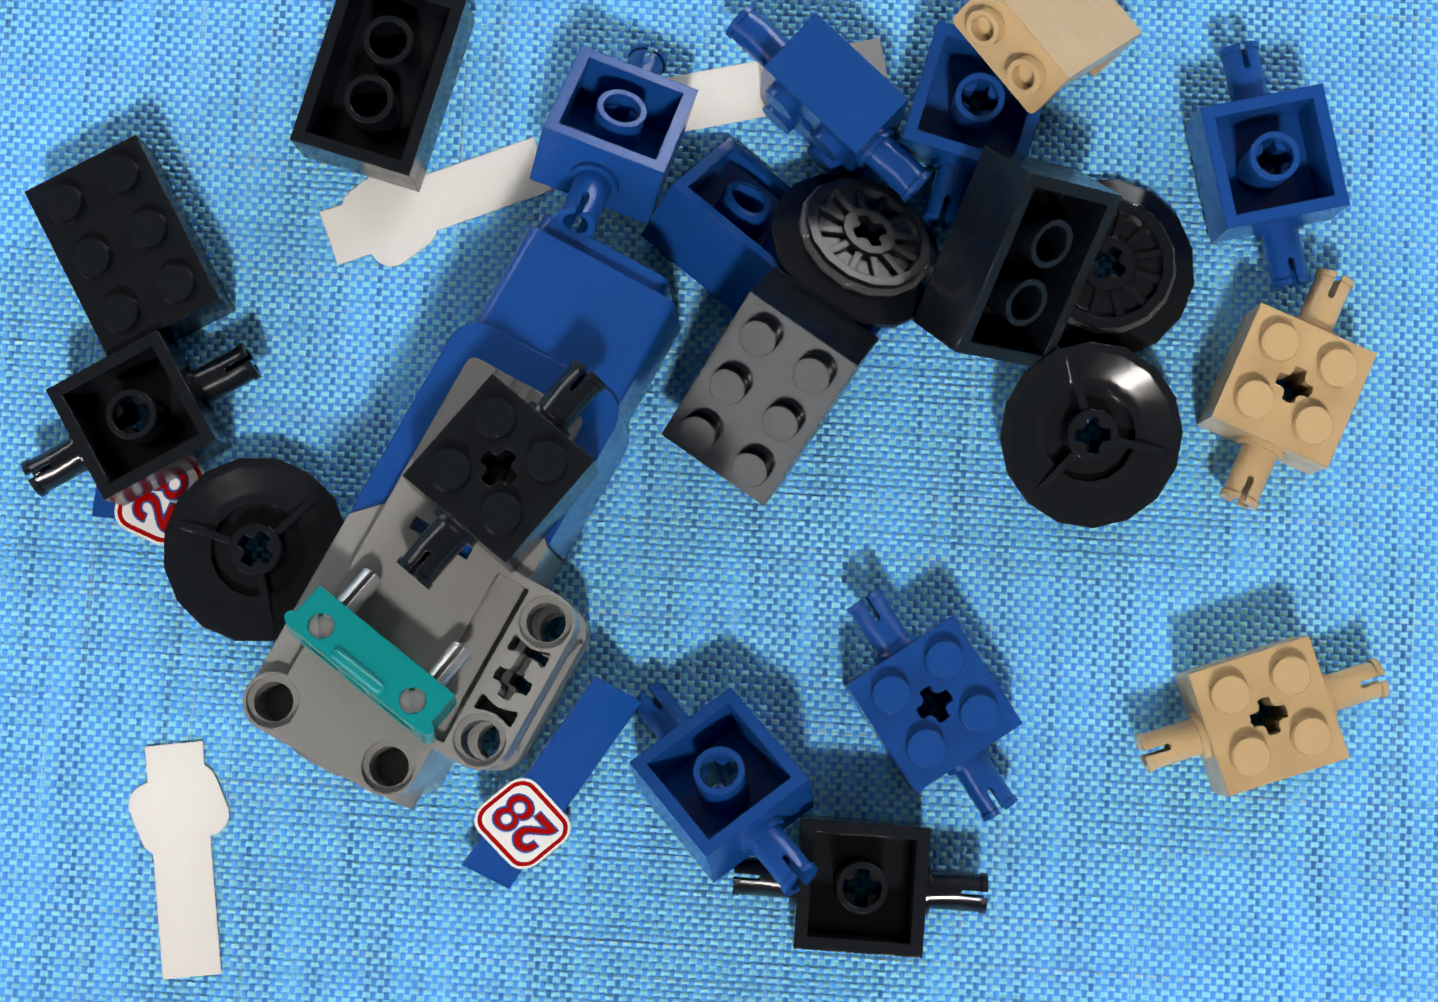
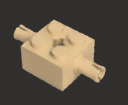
(1321, 372)
(1295, 737)

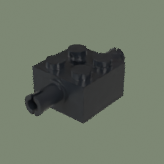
(103, 405)
(500, 430)
(887, 917)

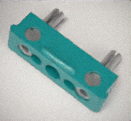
(372, 662)

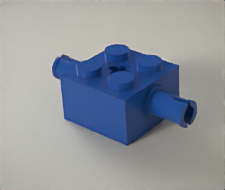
(830, 99)
(1283, 129)
(945, 132)
(612, 136)
(973, 710)
(760, 779)

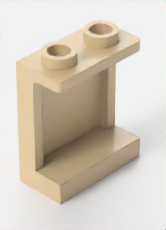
(1045, 43)

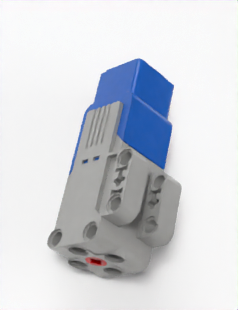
(552, 305)

